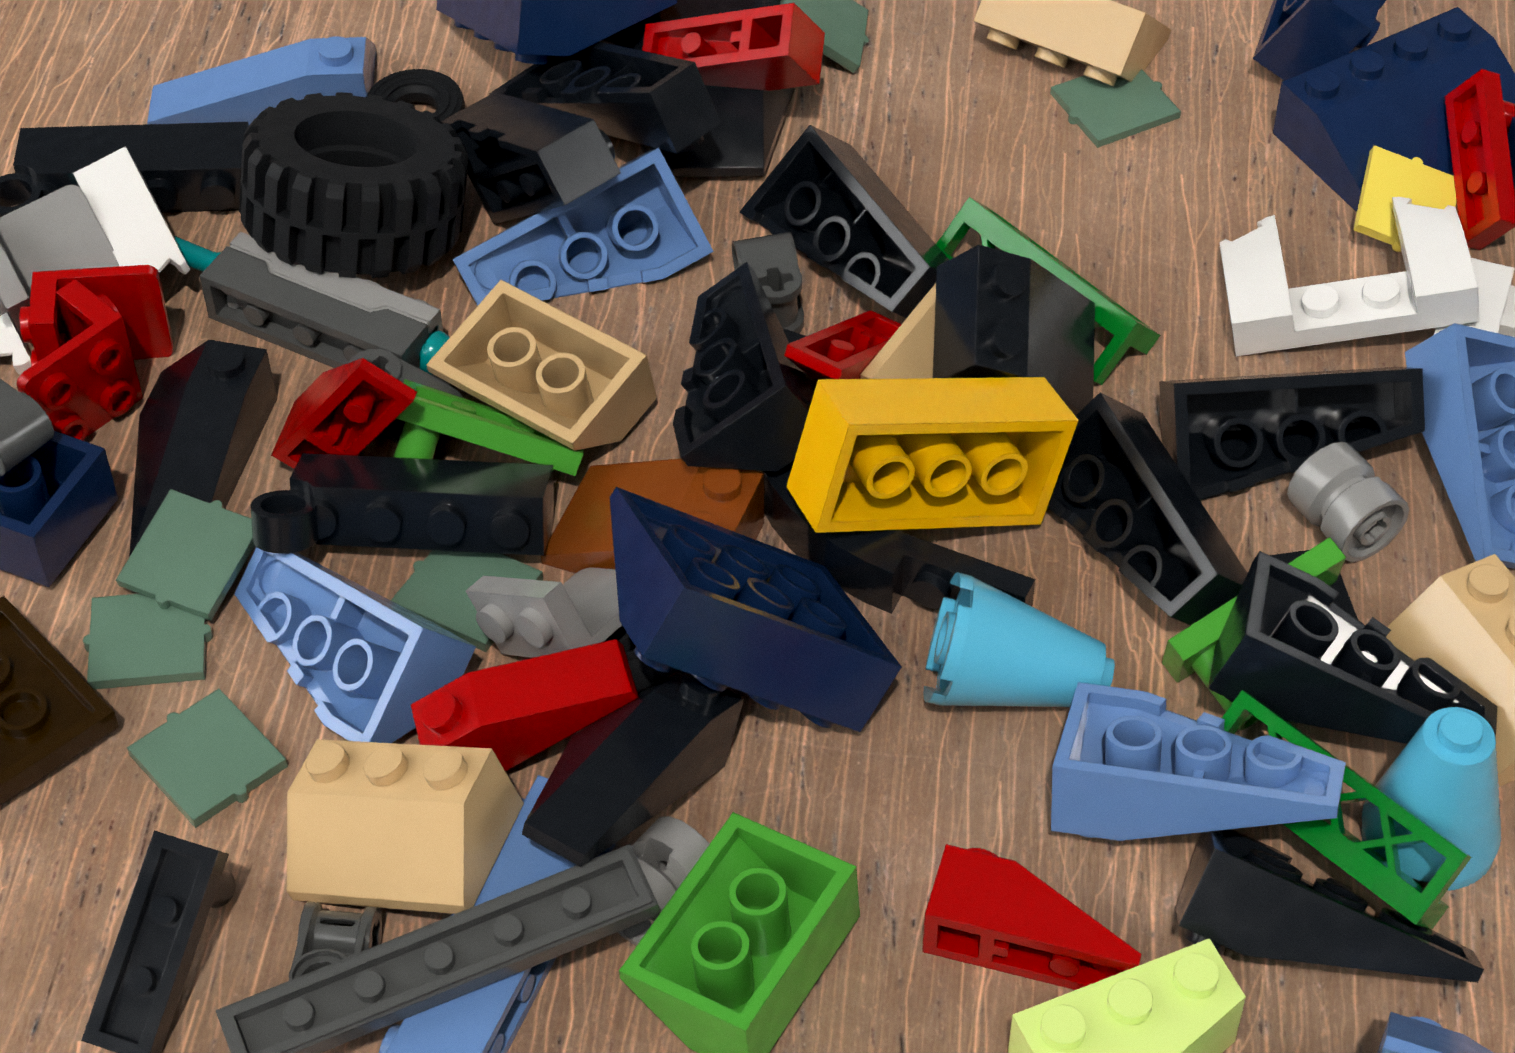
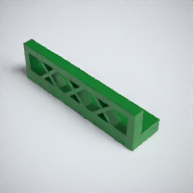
(1109, 314)
(1358, 857)

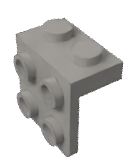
(48, 236)
(545, 616)

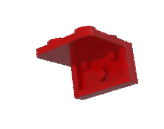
(132, 289)
(90, 374)

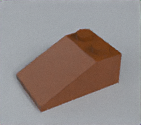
(713, 494)

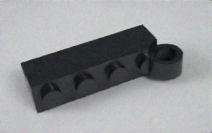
(182, 163)
(408, 505)

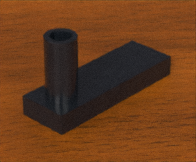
(157, 944)

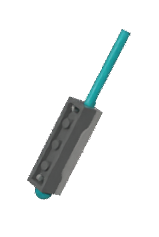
(312, 311)

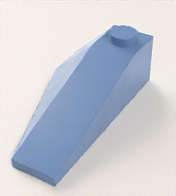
(252, 84)
(608, 238)
(1473, 430)
(349, 645)
(1152, 773)

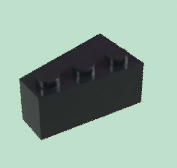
(530, 155)

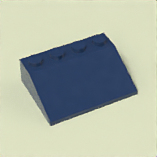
(547, 26)
(1387, 99)
(744, 615)

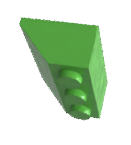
(744, 939)

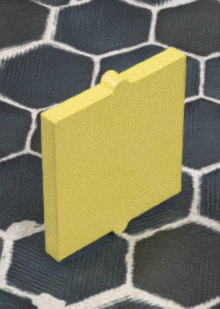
(1397, 176)

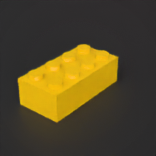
(930, 453)

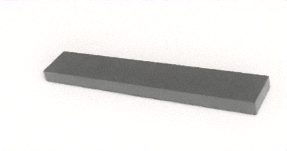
(443, 959)

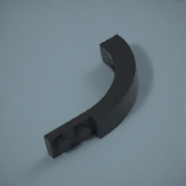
(881, 563)

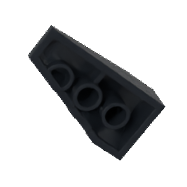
(743, 393)
(200, 427)
(1324, 665)
(633, 766)
(1263, 908)

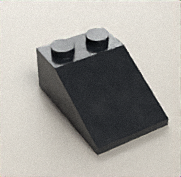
(1013, 320)

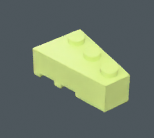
(1158, 1007)

